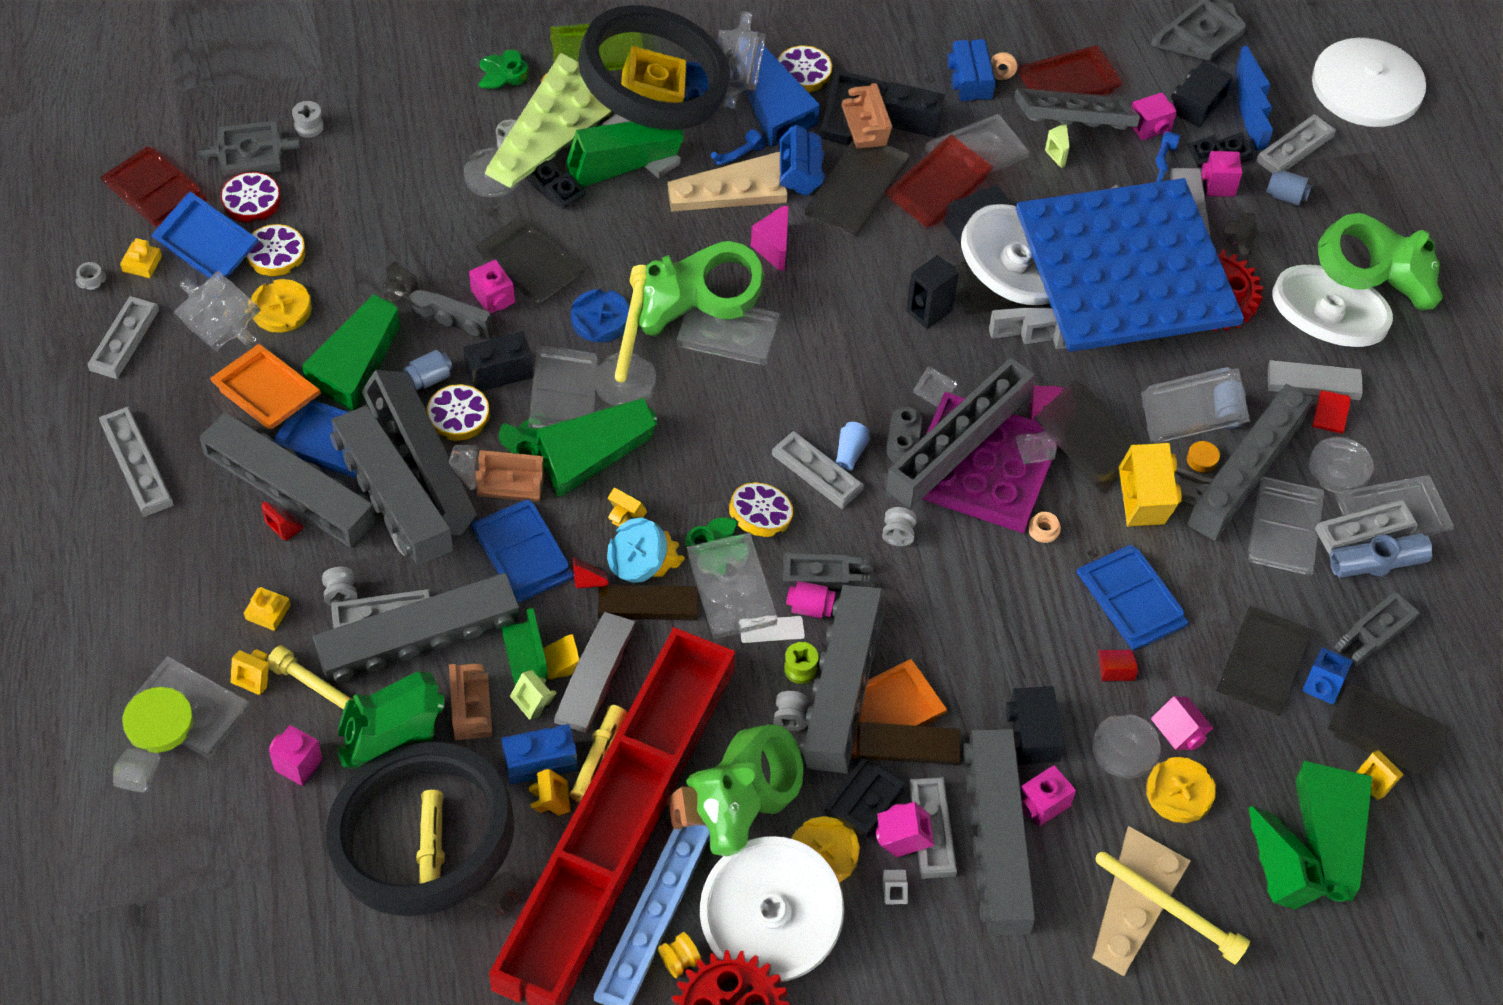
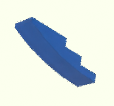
(1252, 93)

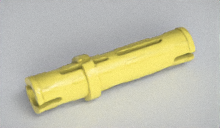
(601, 740)
(430, 855)

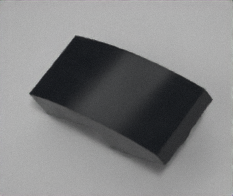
(1201, 148)
(554, 185)

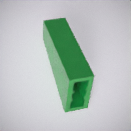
(617, 149)
(354, 352)
(592, 442)
(1335, 823)

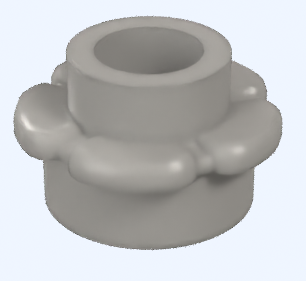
(90, 276)

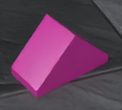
(770, 237)

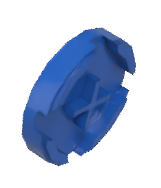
(599, 315)

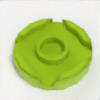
(157, 719)

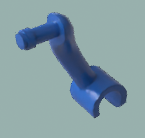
(755, 141)
(1169, 142)

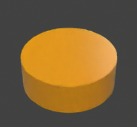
(1203, 456)

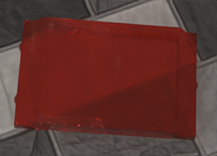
(1074, 72)
(938, 179)
(150, 184)

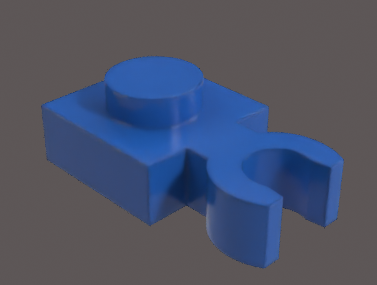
(695, 80)

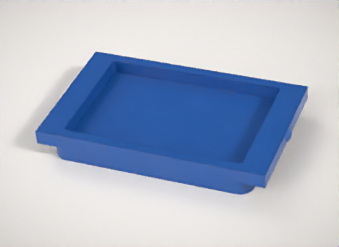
(204, 237)
(309, 436)
(523, 549)
(1133, 597)

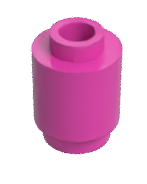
(811, 599)

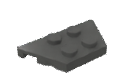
(1202, 30)

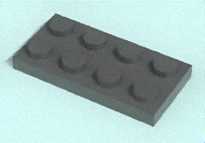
(1076, 107)

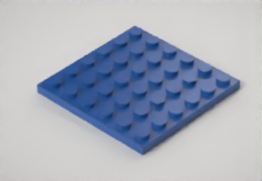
(1128, 264)

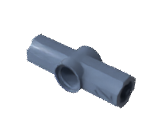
(1381, 555)

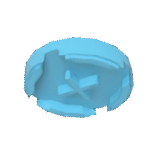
(637, 550)

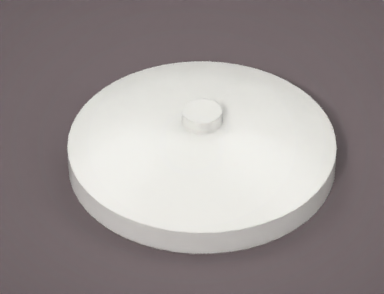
(1368, 82)
(1001, 255)
(1331, 310)
(773, 904)

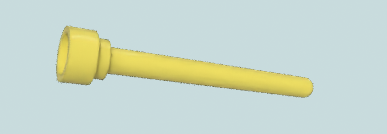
(637, 280)
(283, 662)
(1231, 945)

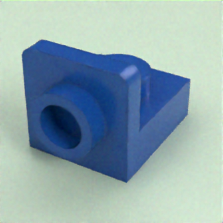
(1327, 675)

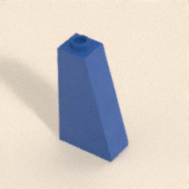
(781, 100)

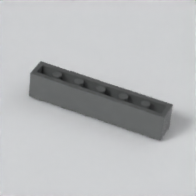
(959, 433)
(413, 435)
(1250, 462)
(288, 479)
(391, 486)
(416, 628)
(843, 679)
(1000, 832)

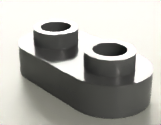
(903, 432)

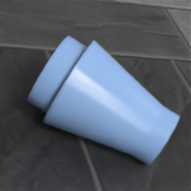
(852, 442)

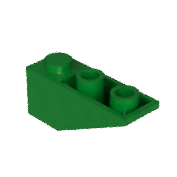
(1289, 867)

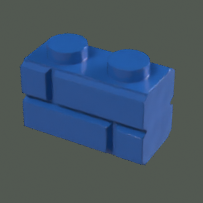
(972, 70)
(801, 160)
(537, 751)

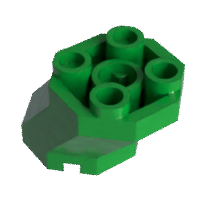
(389, 719)

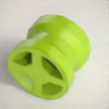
(802, 671)

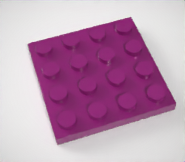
(992, 478)

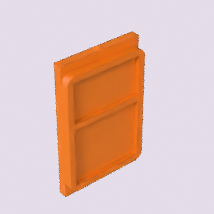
(265, 386)
(900, 698)

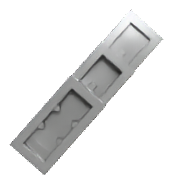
(1031, 323)
(594, 672)

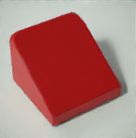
(1331, 411)
(280, 521)
(588, 575)
(1117, 665)

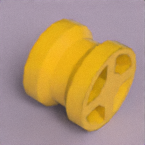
(679, 954)

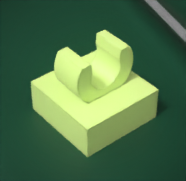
(532, 694)

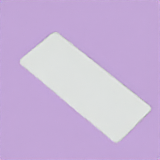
(786, 629)

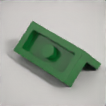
(525, 648)

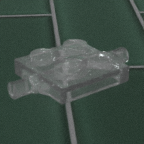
(744, 54)
(217, 311)

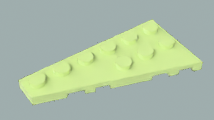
(547, 123)

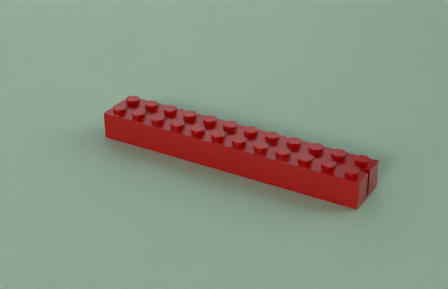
(613, 822)

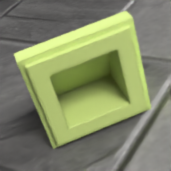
(1058, 144)

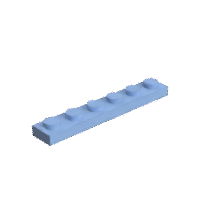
(652, 916)

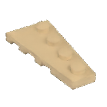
(733, 185)
(1130, 913)

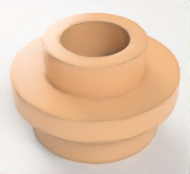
(1007, 59)
(1044, 520)

